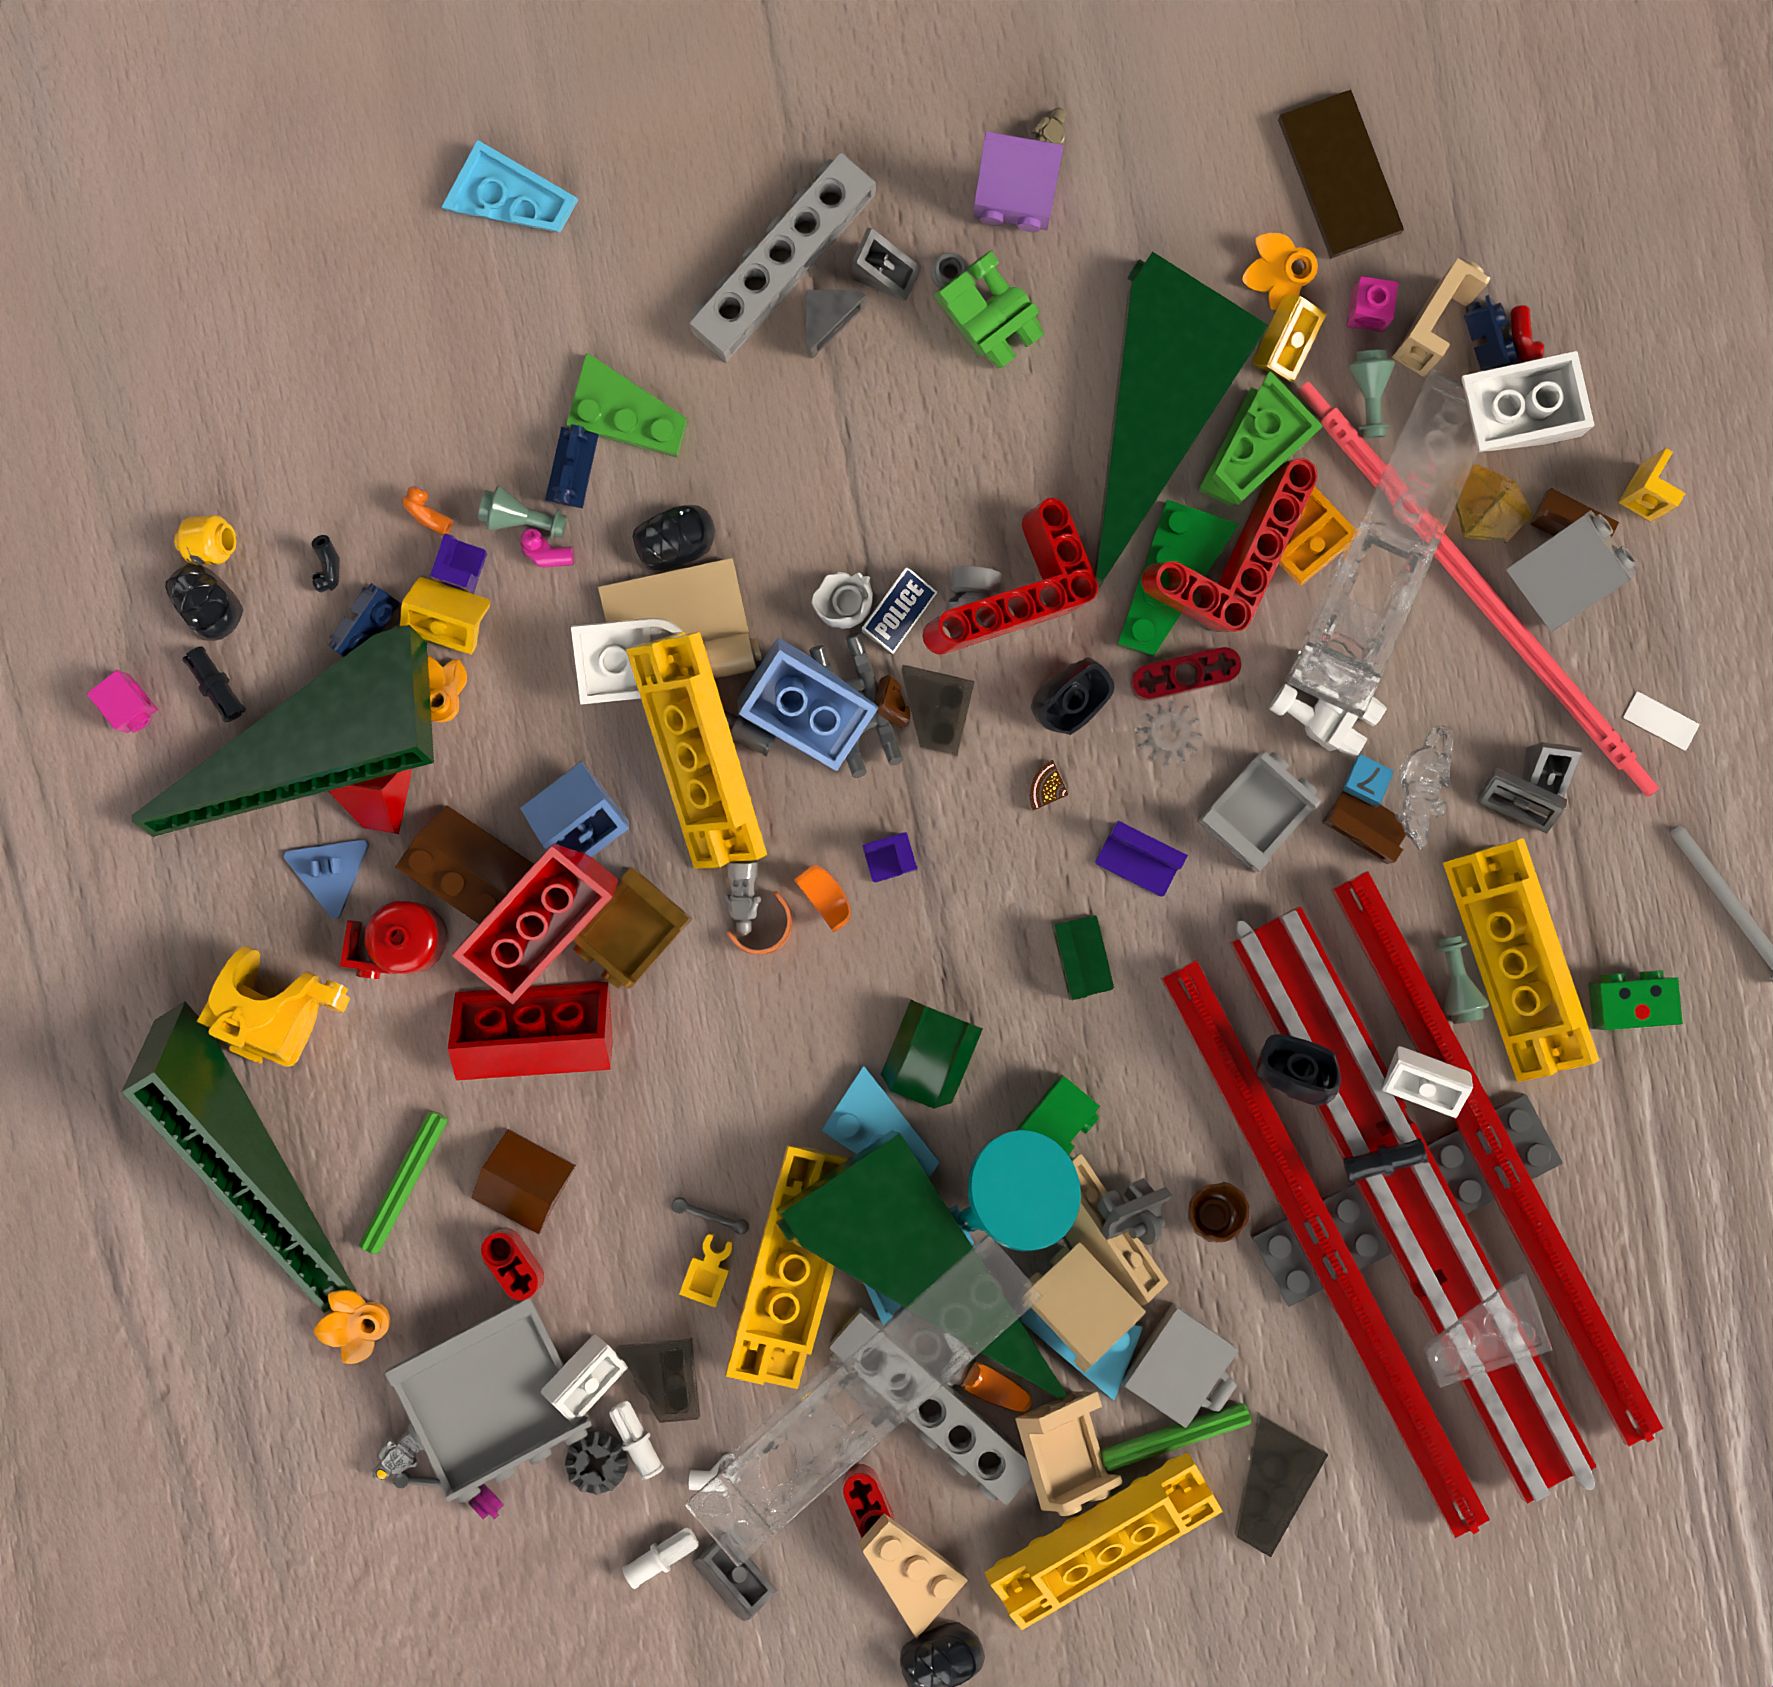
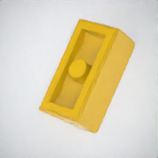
(1289, 337)

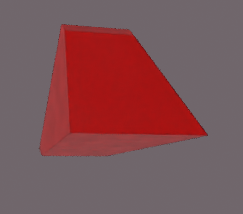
(376, 802)

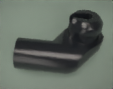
(330, 563)

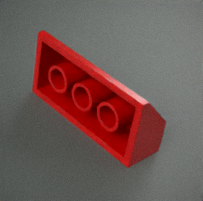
(536, 920)
(537, 1035)

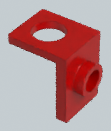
(349, 952)

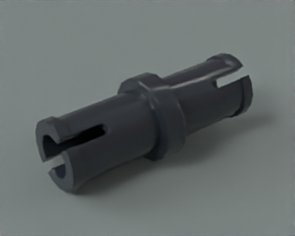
(213, 684)
(1385, 1160)

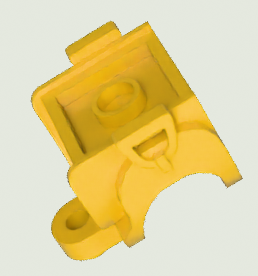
(264, 1025)

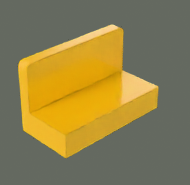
(1648, 493)
(444, 614)

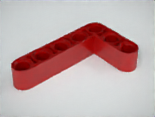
(1244, 557)
(1055, 587)

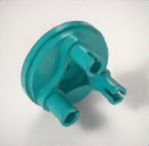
(1022, 1191)

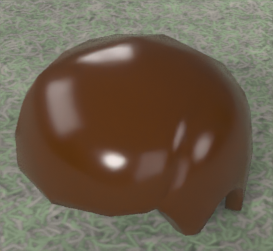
(1218, 1212)

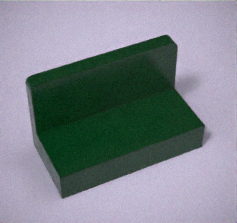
(1083, 957)

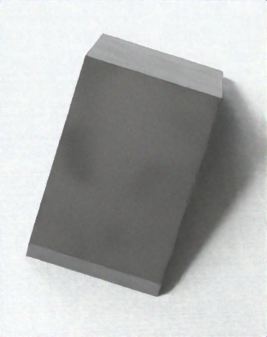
(884, 266)
(829, 314)
(1551, 766)

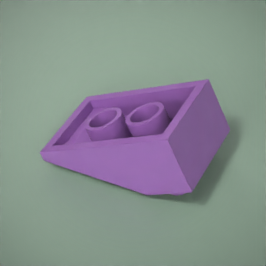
(1017, 181)

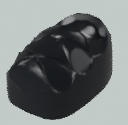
(674, 537)
(204, 601)
(1073, 696)
(1299, 1069)
(942, 1657)

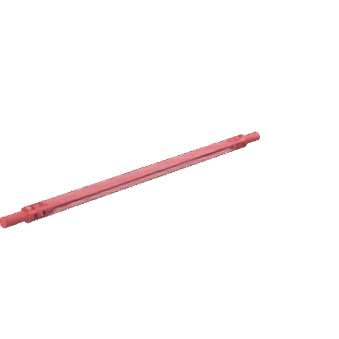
(1492, 606)

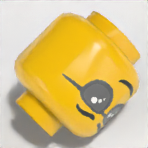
(205, 539)

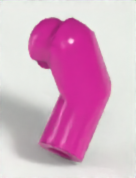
(541, 553)

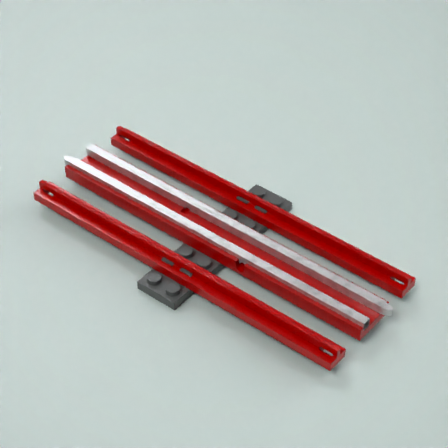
(1416, 1209)

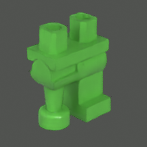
(990, 321)

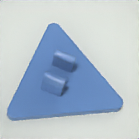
(329, 871)

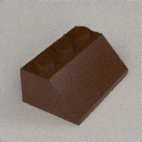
(463, 864)

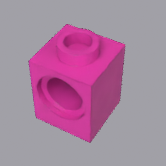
(1372, 304)
(123, 702)

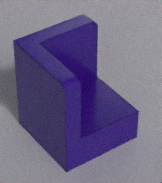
(458, 564)
(889, 857)

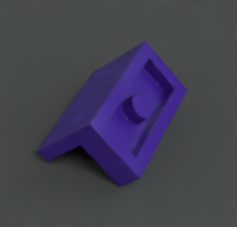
(1140, 858)

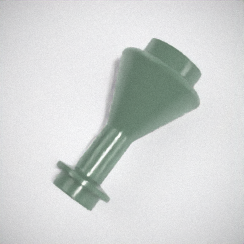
(1371, 375)
(502, 511)
(1463, 998)

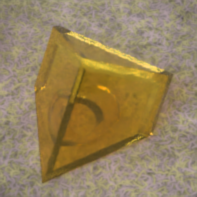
(1491, 506)

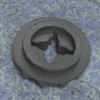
(614, 1468)

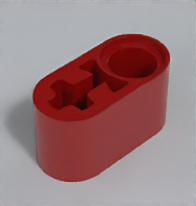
(506, 1277)
(878, 1502)

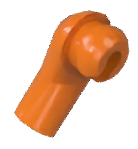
(426, 516)

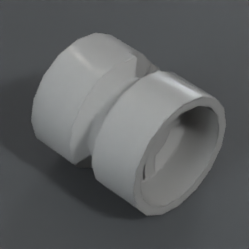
(973, 584)

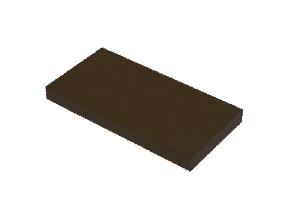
(1340, 174)

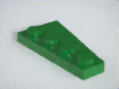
(1182, 537)

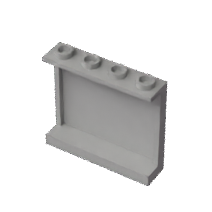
(482, 1400)

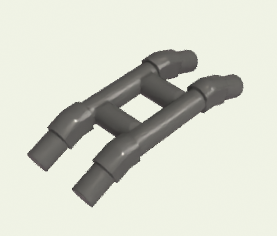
(863, 683)

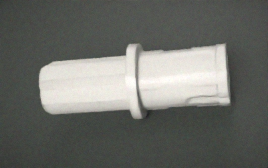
(636, 1440)
(660, 1557)

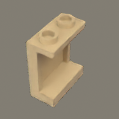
(1422, 348)
(1084, 1304)
(1065, 1453)

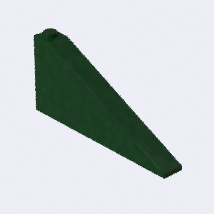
(1174, 369)
(339, 730)
(207, 1118)
(896, 1235)

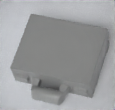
(1182, 1367)

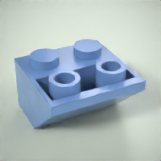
(575, 813)

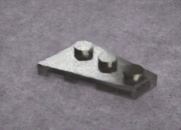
(1276, 1483)

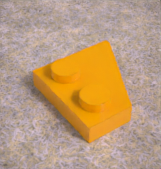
(1316, 539)

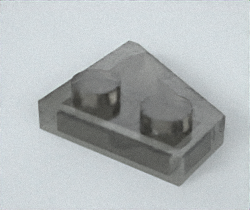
(937, 708)
(665, 1376)

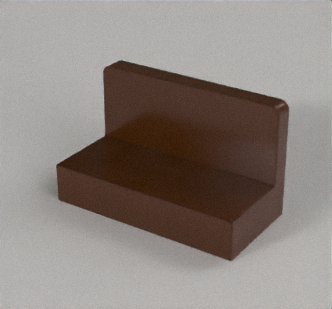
(1560, 511)
(1367, 826)

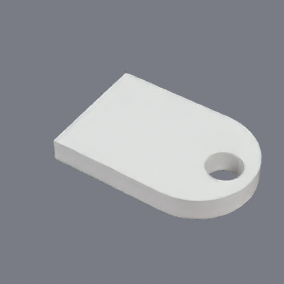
(602, 657)

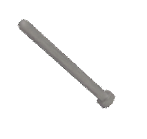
(1724, 893)

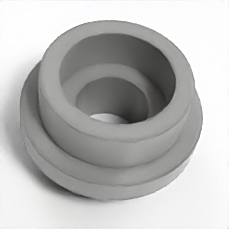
(945, 261)

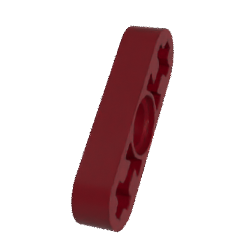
(1211, 657)

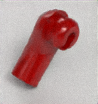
(1522, 335)

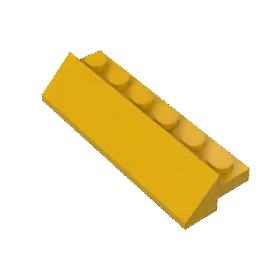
(696, 750)
(1521, 961)
(784, 1288)
(1103, 1541)

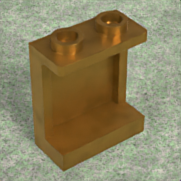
(631, 930)

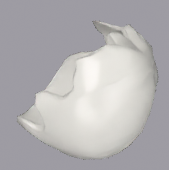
(843, 600)

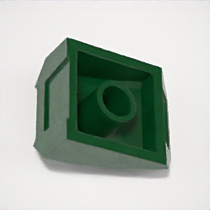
(929, 1055)

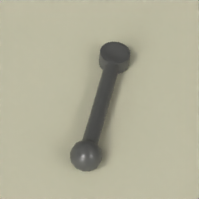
(680, 1205)
(403, 1479)

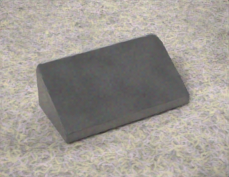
(741, 1587)

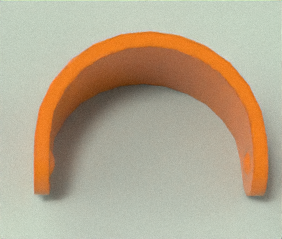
(825, 896)
(782, 941)
(996, 1388)

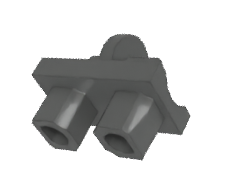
(1138, 1217)

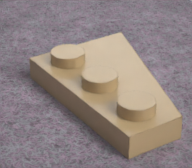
(911, 1572)

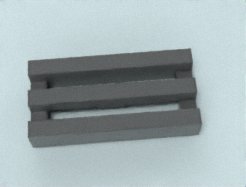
(1524, 796)

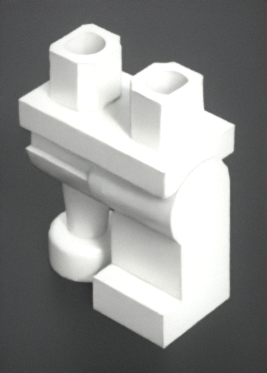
(1326, 722)

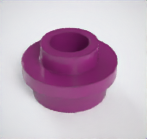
(486, 1503)

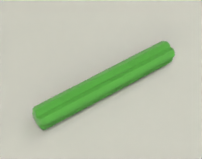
(403, 1182)
(1175, 1437)

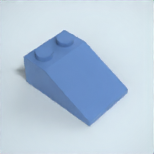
(805, 704)

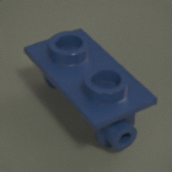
(1487, 323)
(572, 466)
(373, 611)

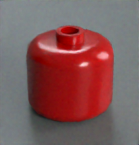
(407, 921)

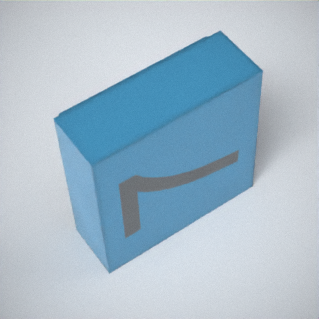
(1367, 780)

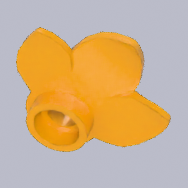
(1273, 270)
(445, 683)
(347, 1327)

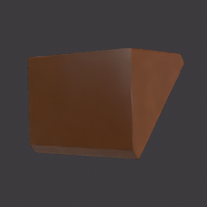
(522, 1181)

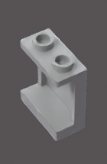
(1573, 570)
(1259, 810)

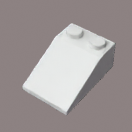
(1528, 403)

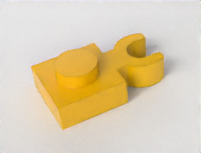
(706, 1276)

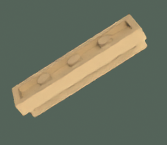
(1122, 1255)

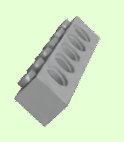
(834, 177)
(995, 1483)

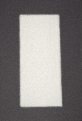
(1661, 721)

